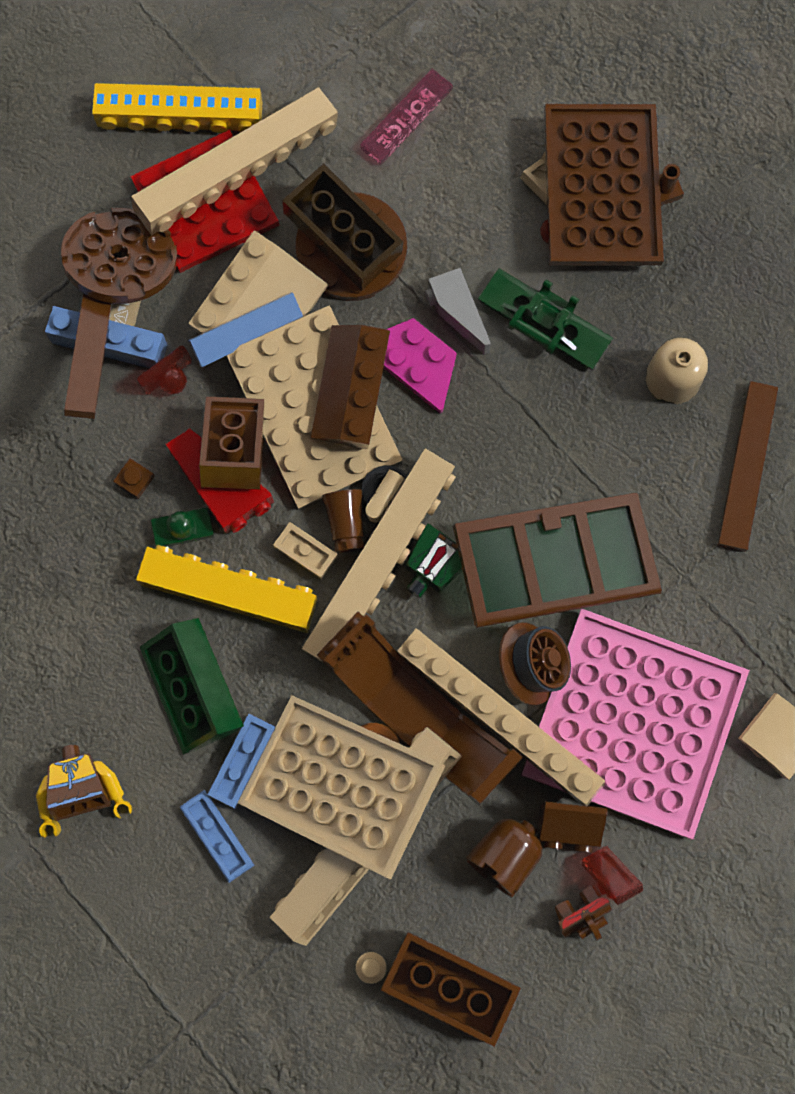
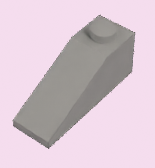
(456, 306)

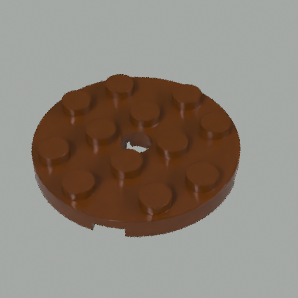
(90, 261)
(339, 285)

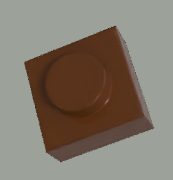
(134, 478)

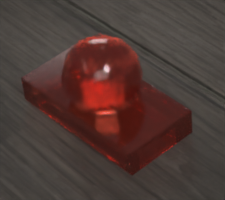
(167, 373)
(612, 875)

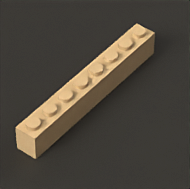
(234, 161)
(384, 548)
(501, 718)
(335, 876)

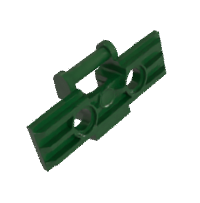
(549, 313)

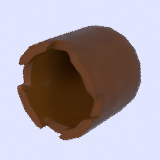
(507, 854)

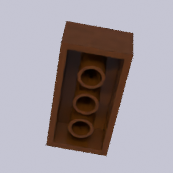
(450, 988)

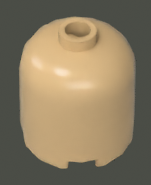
(674, 377)

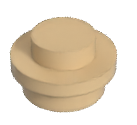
(371, 967)

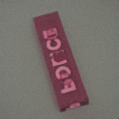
(406, 116)

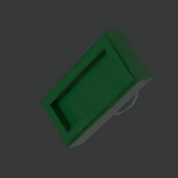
(182, 527)

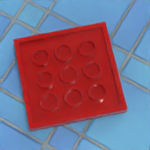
(214, 225)

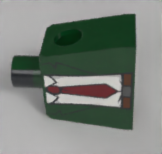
(433, 562)

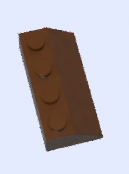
(350, 385)

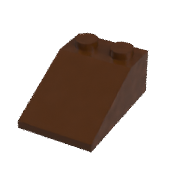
(232, 443)

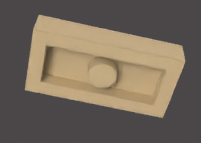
(305, 550)

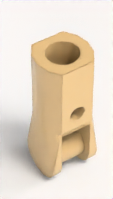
(384, 496)

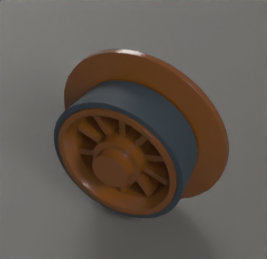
(534, 662)

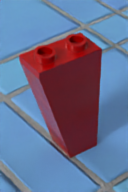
(228, 505)

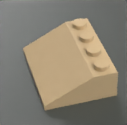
(254, 279)

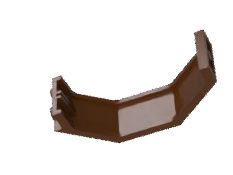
(411, 704)

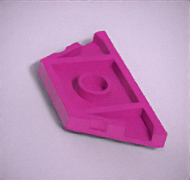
(420, 362)

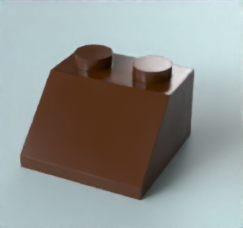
(571, 825)

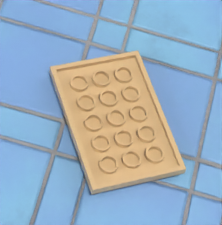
(287, 373)
(342, 786)

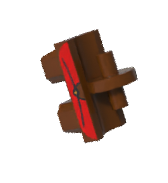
(595, 907)

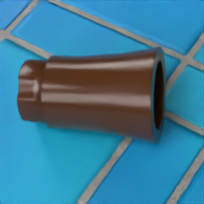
(345, 519)

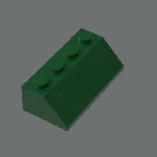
(191, 685)

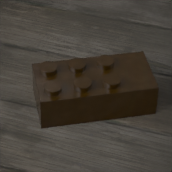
(342, 226)

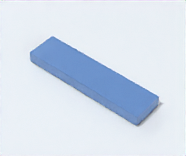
(253, 324)

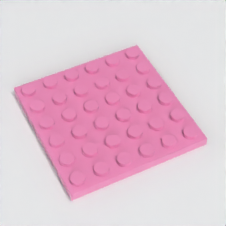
(643, 720)

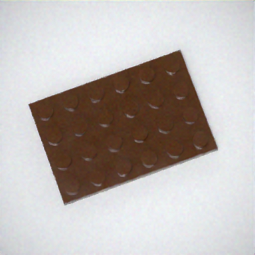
(603, 185)

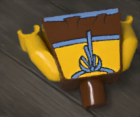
(75, 788)

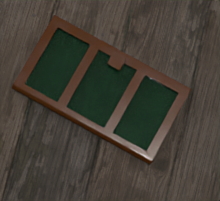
(556, 559)

